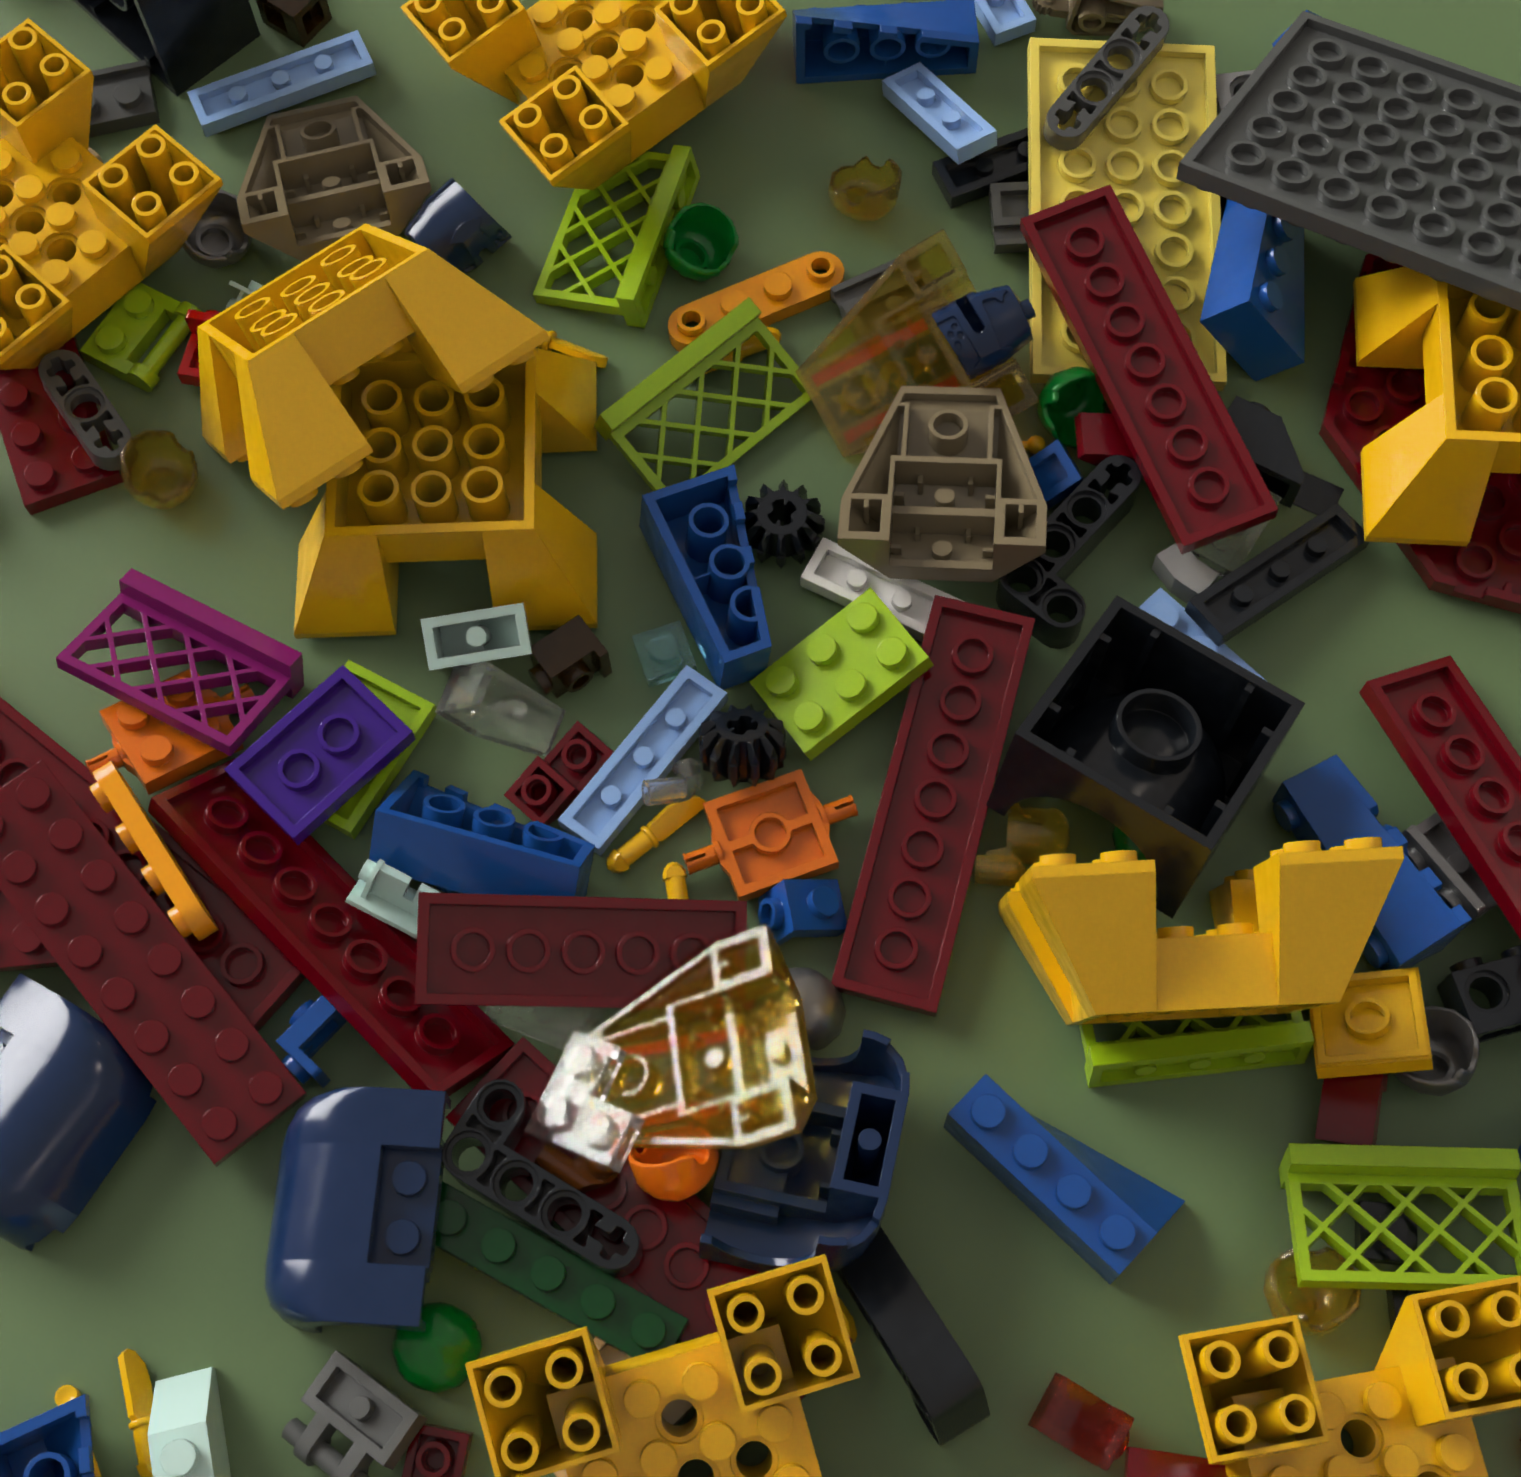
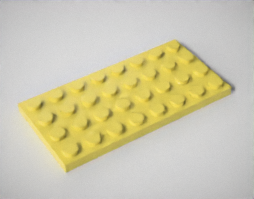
(1139, 156)

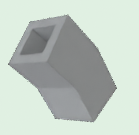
(1183, 573)

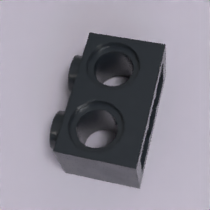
(1501, 985)

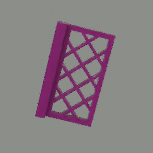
(212, 636)

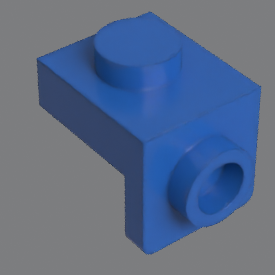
(1055, 473)
(803, 909)
(309, 1030)

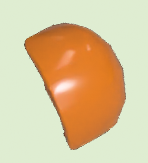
(673, 1172)

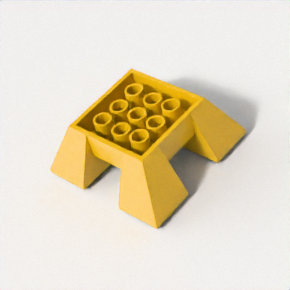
(598, 74)
(68, 223)
(312, 327)
(1434, 466)
(484, 506)
(1278, 943)
(775, 1341)
(1412, 1416)

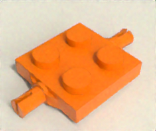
(157, 750)
(770, 834)

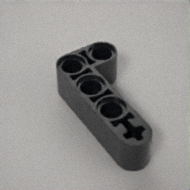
(1075, 542)
(548, 1191)
(916, 1341)

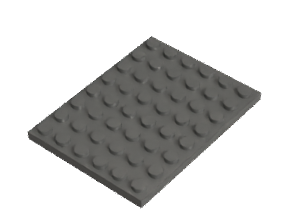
(1376, 154)

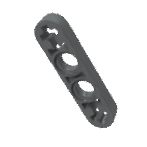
(1106, 77)

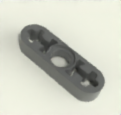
(84, 390)

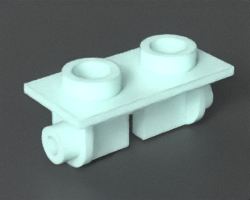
(387, 896)

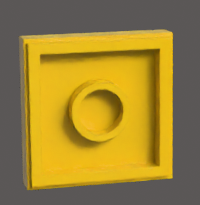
(1373, 1027)

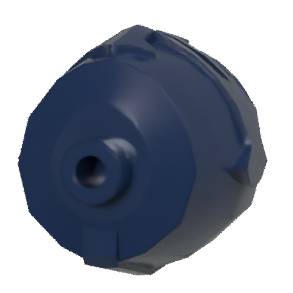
(456, 227)
(986, 328)

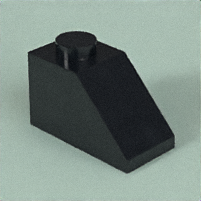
(1269, 448)

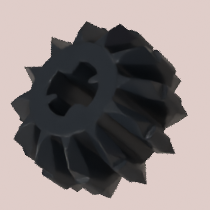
(800, 522)
(742, 745)

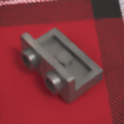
(1435, 847)

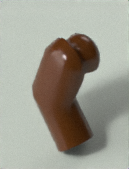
(576, 1172)

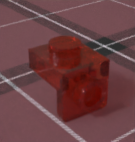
(1082, 1422)

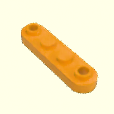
(776, 293)
(163, 870)

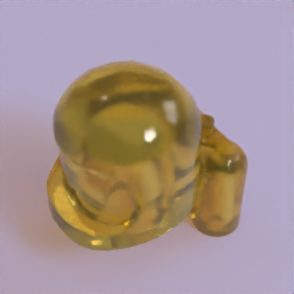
(1029, 835)

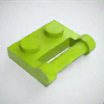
(131, 330)

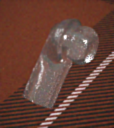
(675, 789)

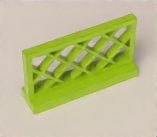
(646, 263)
(683, 370)
(1195, 1052)
(1391, 1172)

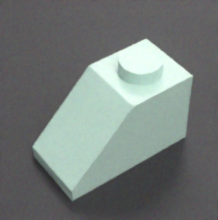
(476, 636)
(188, 1427)

